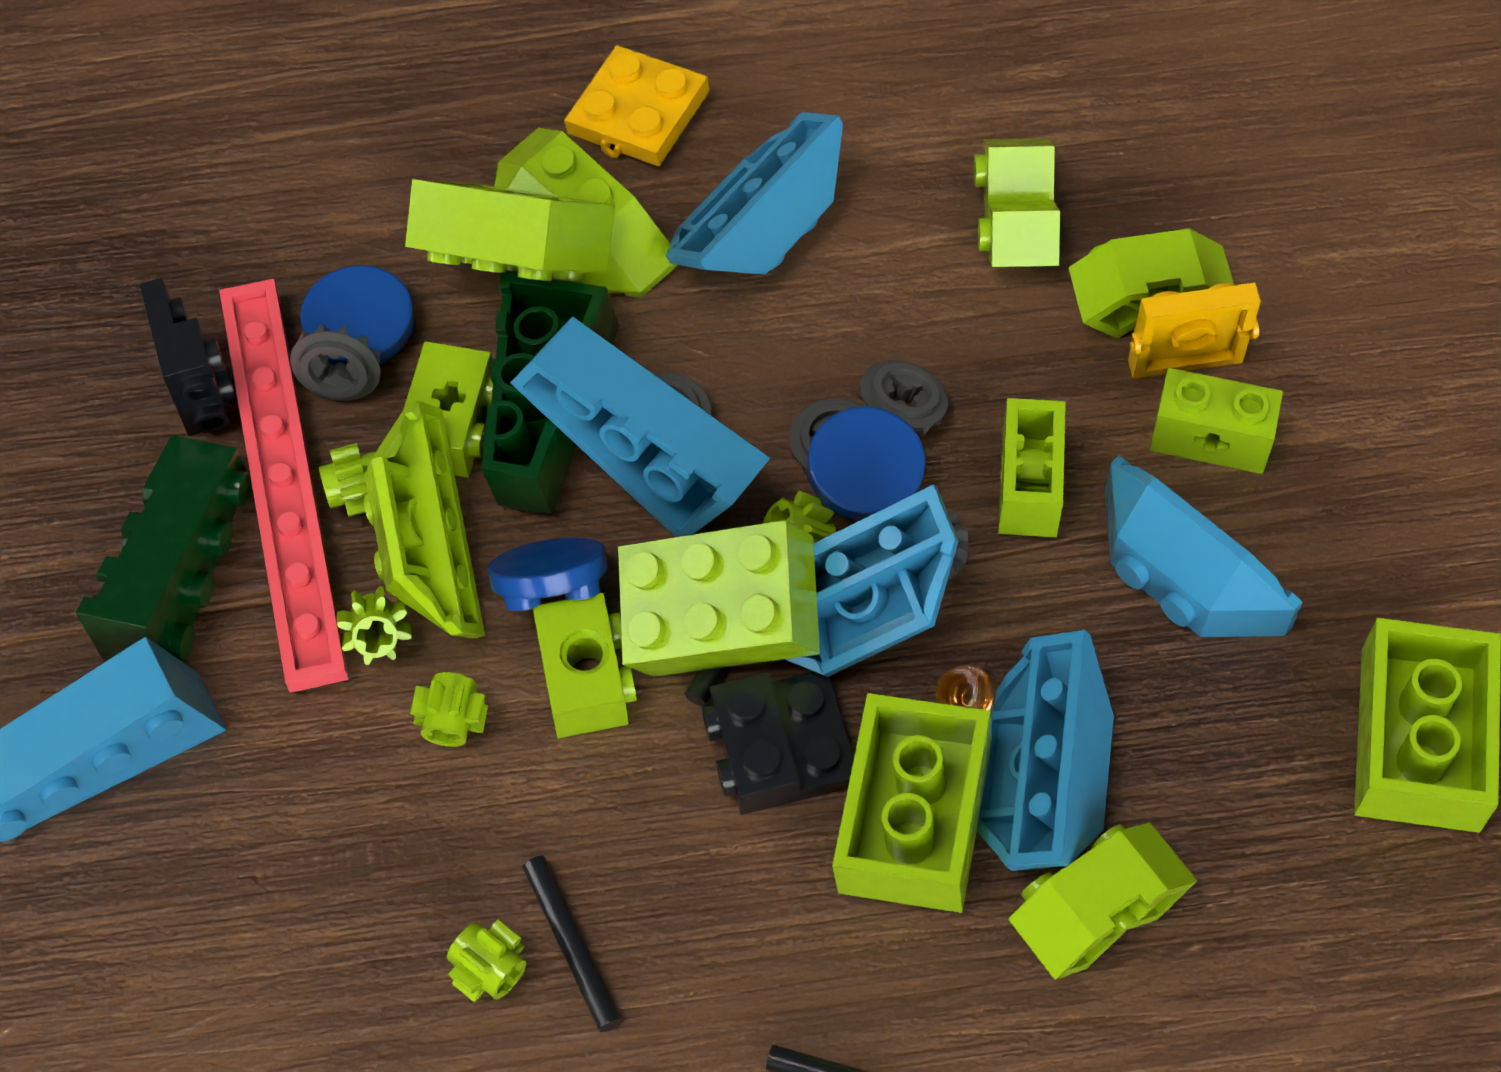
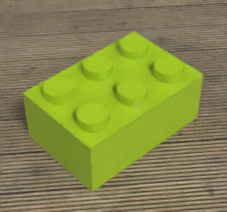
(509, 230)
(718, 599)
(1429, 725)
(913, 802)

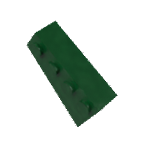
(522, 448)
(168, 550)

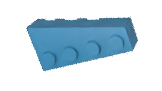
(639, 429)
(100, 733)

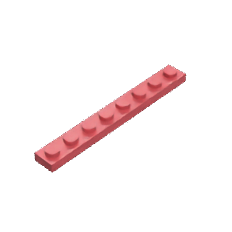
(283, 488)

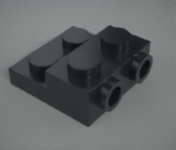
(188, 362)
(778, 739)

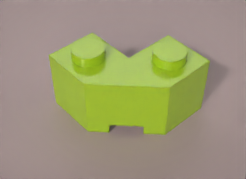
(1019, 202)
(1137, 267)
(1098, 897)

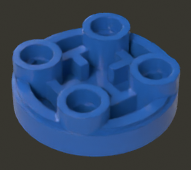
(367, 303)
(864, 461)
(547, 570)

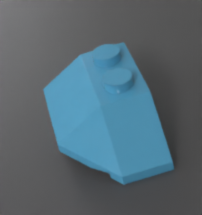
(764, 201)
(1189, 562)
(881, 580)
(1048, 755)

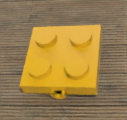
(637, 106)
(1194, 329)

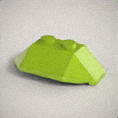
(557, 166)
(421, 523)

